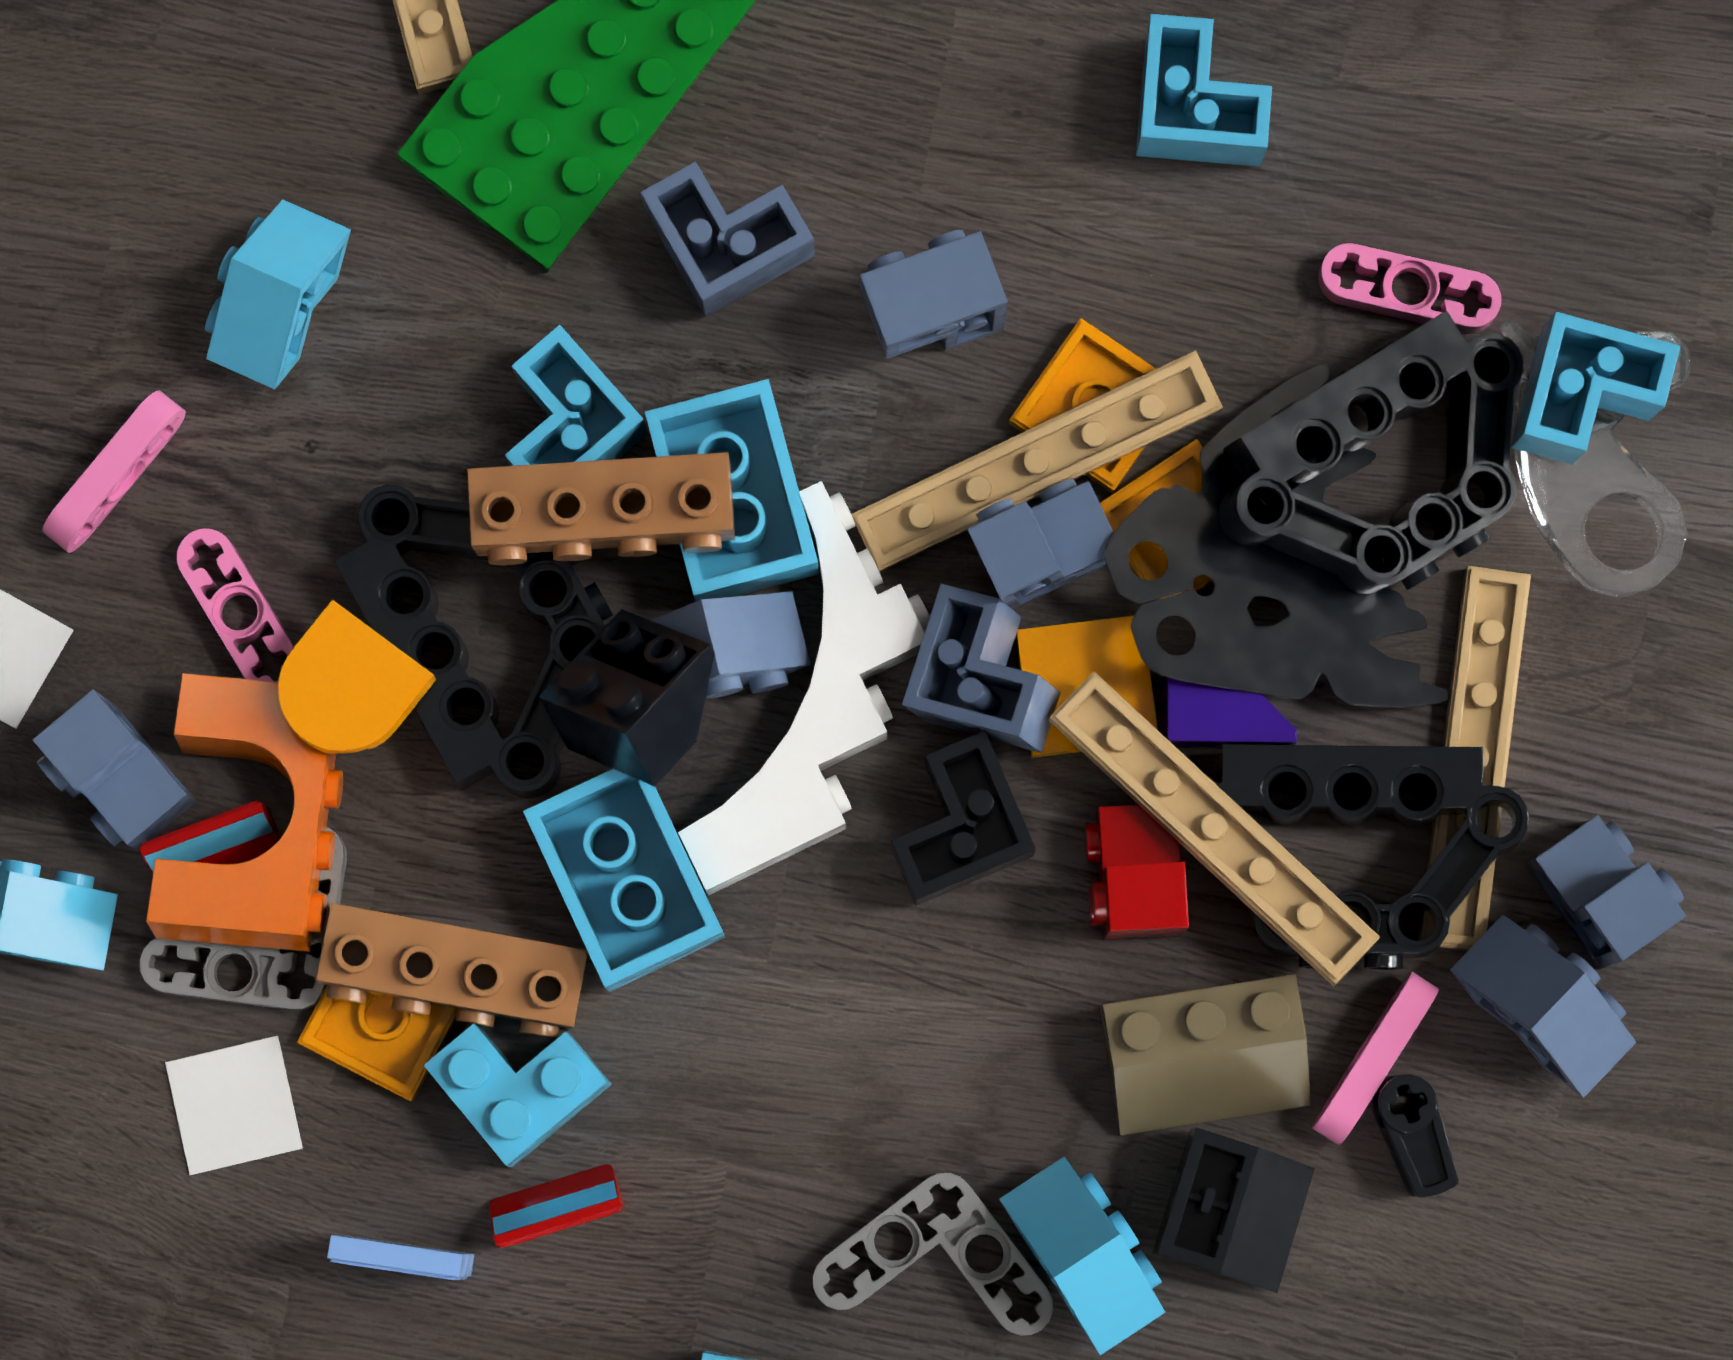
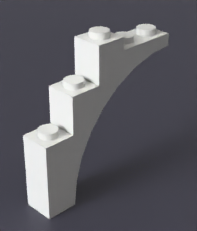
(862, 635)

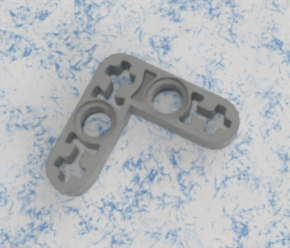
(266, 963)
(953, 1237)

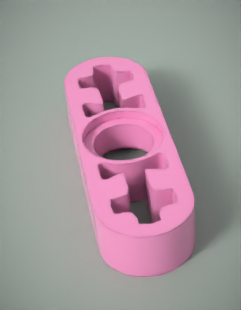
(1367, 263)
(114, 471)
(201, 581)
(1375, 1058)

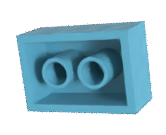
(769, 516)
(623, 876)

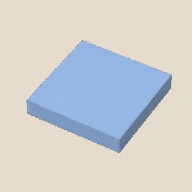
(400, 1257)

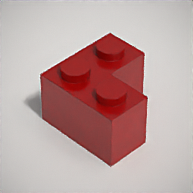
(1139, 876)

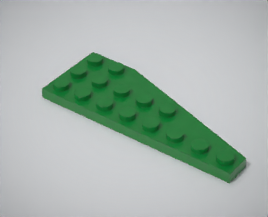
(562, 111)

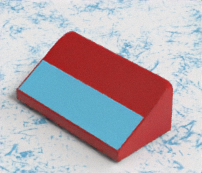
(222, 839)
(555, 1206)

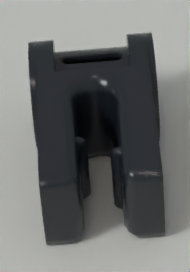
(1416, 1145)

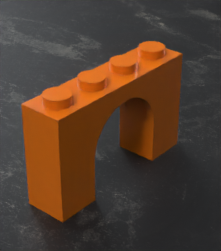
(276, 895)

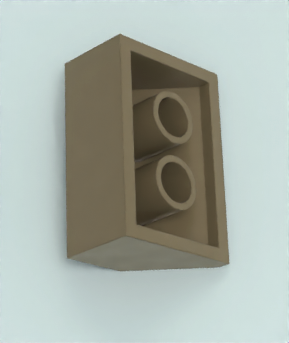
(1206, 1054)

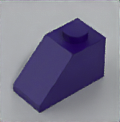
(1214, 716)

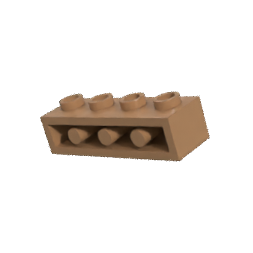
(601, 506)
(452, 968)

